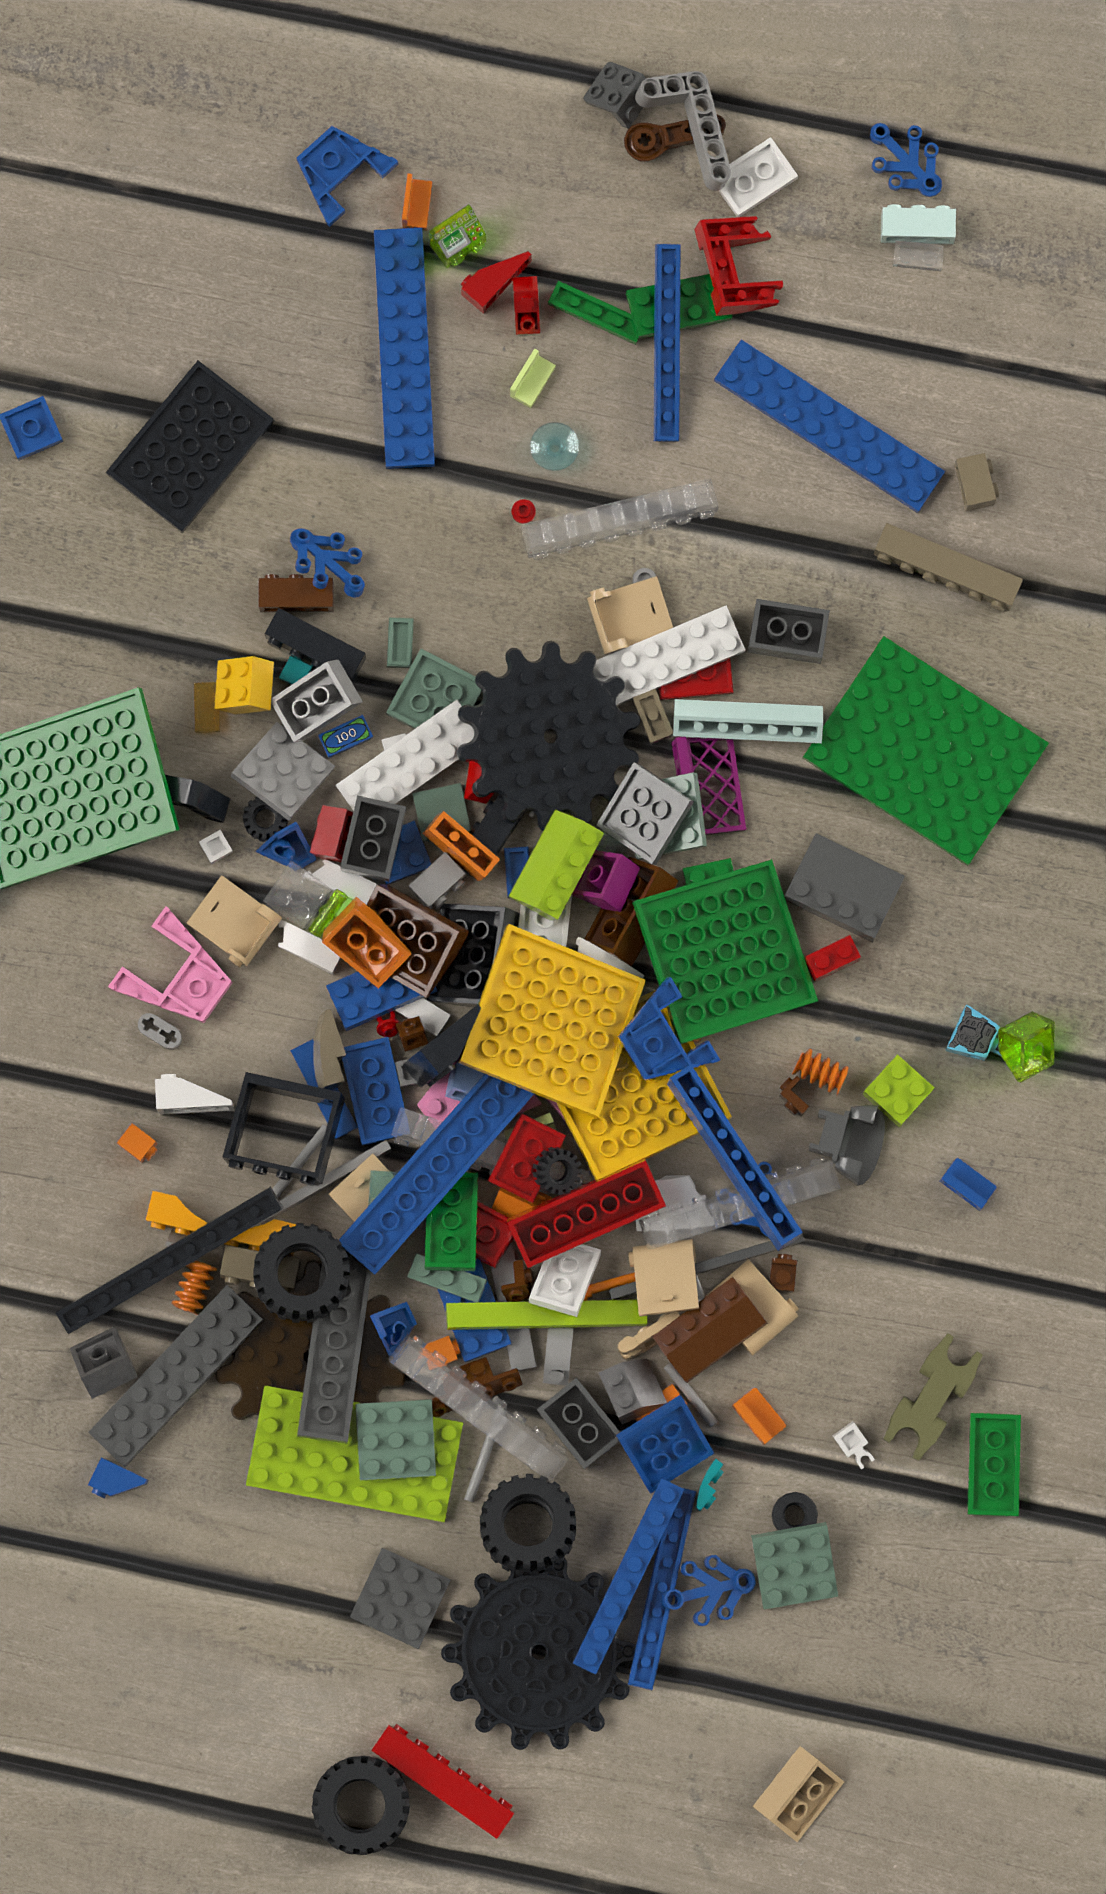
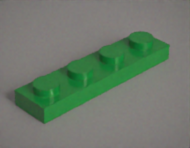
(593, 311)

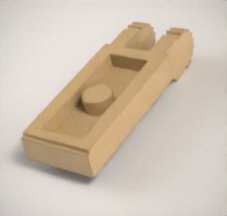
(643, 1341)

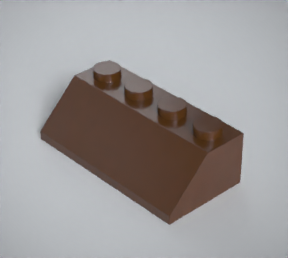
(620, 931)
(710, 1332)

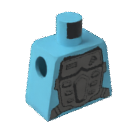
(974, 1035)

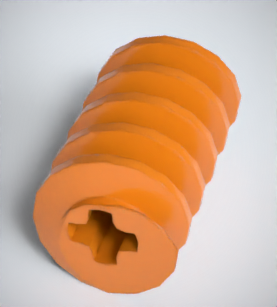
(820, 1070)
(193, 1287)

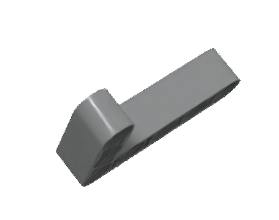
(697, 119)

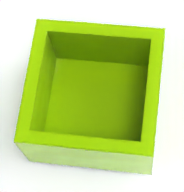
(898, 1090)

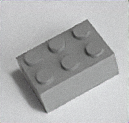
(316, 700)

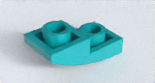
(705, 1494)

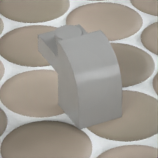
(558, 1356)

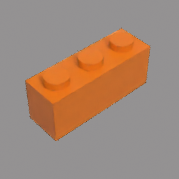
(461, 846)

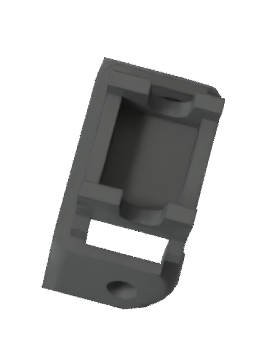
(852, 1141)

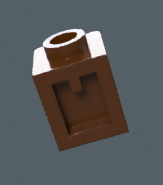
(783, 1272)

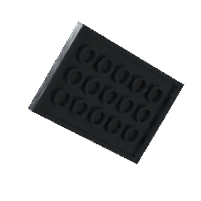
(190, 446)

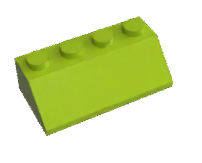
(556, 865)

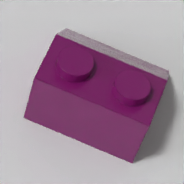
(606, 880)

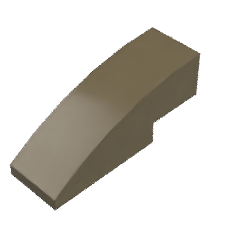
(328, 1052)

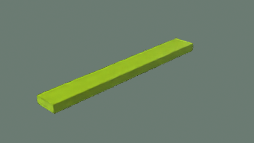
(527, 1315)

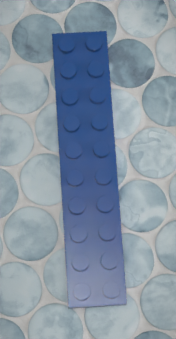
(404, 348)
(829, 426)
(433, 1171)

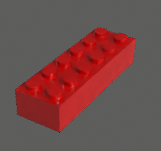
(585, 1213)

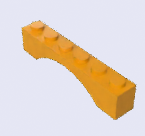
(170, 1212)

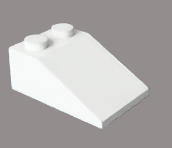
(181, 1096)

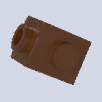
(411, 1033)
(793, 1102)
(522, 1287)

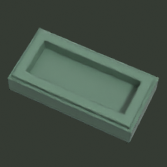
(400, 642)

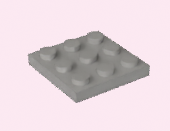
(282, 771)

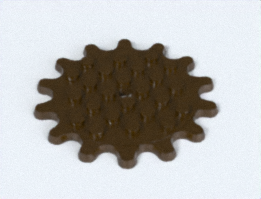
(277, 1350)

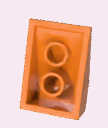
(365, 942)

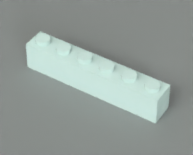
(748, 721)

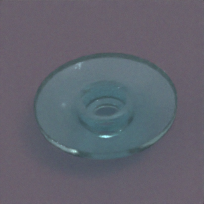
(554, 434)

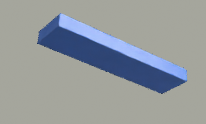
(304, 1058)

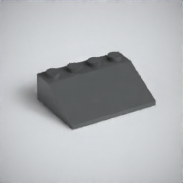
(844, 887)

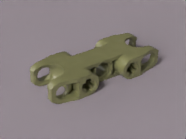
(943, 1380)

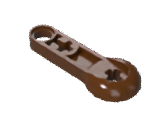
(661, 138)

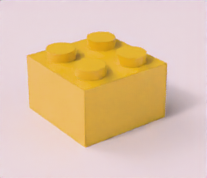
(244, 685)

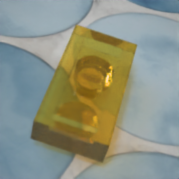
(206, 717)

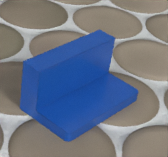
(968, 1184)

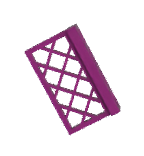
(684, 765)

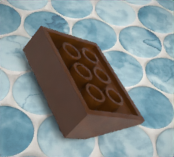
(427, 934)

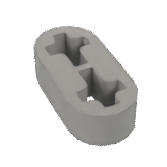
(156, 1036)

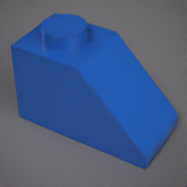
(113, 1479)

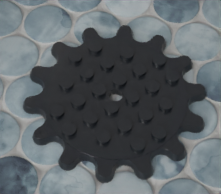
(512, 728)
(500, 1663)

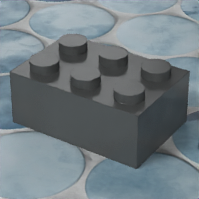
(788, 631)
(373, 838)
(579, 1423)

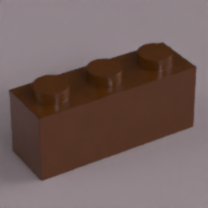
(294, 594)

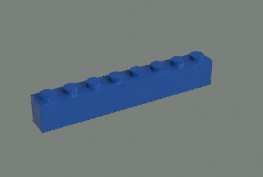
(734, 1158)
(628, 1576)

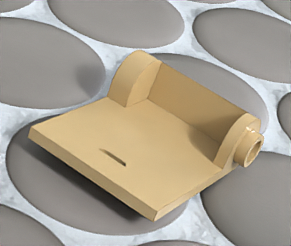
(629, 614)
(236, 923)
(354, 1189)
(665, 1278)
(768, 1301)

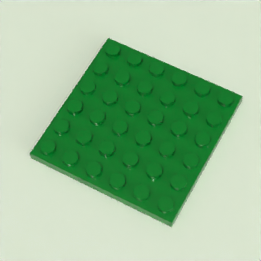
(726, 951)

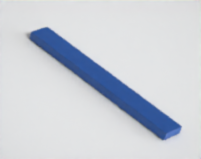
(667, 342)
(663, 1578)

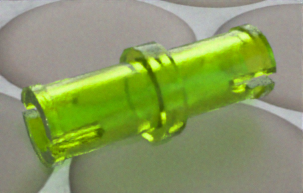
(327, 913)

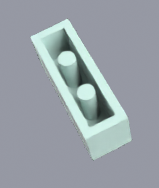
(918, 224)

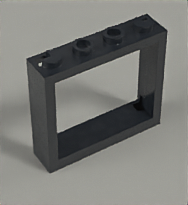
(291, 1089)

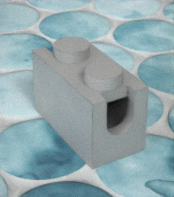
(438, 881)

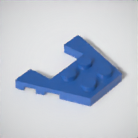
(331, 161)
(653, 1042)

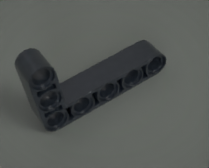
(198, 798)

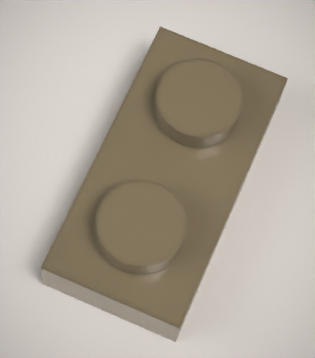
(652, 716)

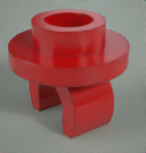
(523, 511)
(387, 1027)

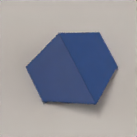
(288, 846)
(394, 1325)

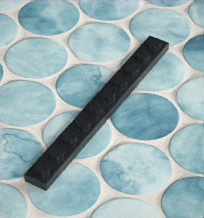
(169, 1260)

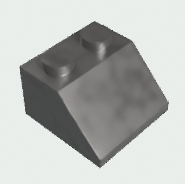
(103, 1362)
(632, 1389)

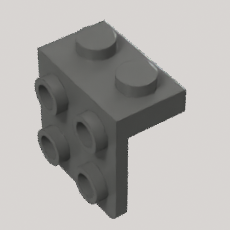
(615, 92)

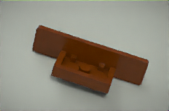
(481, 1372)

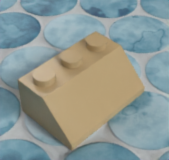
(798, 1794)

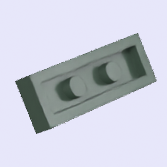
(454, 1282)

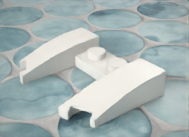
(311, 947)

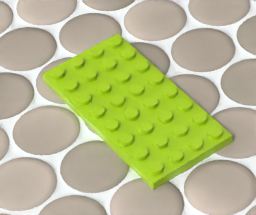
(331, 1469)

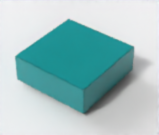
(294, 670)

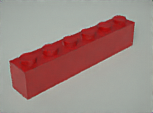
(442, 1781)

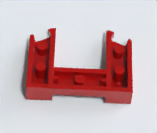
(729, 295)

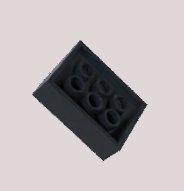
(470, 969)
(438, 1056)

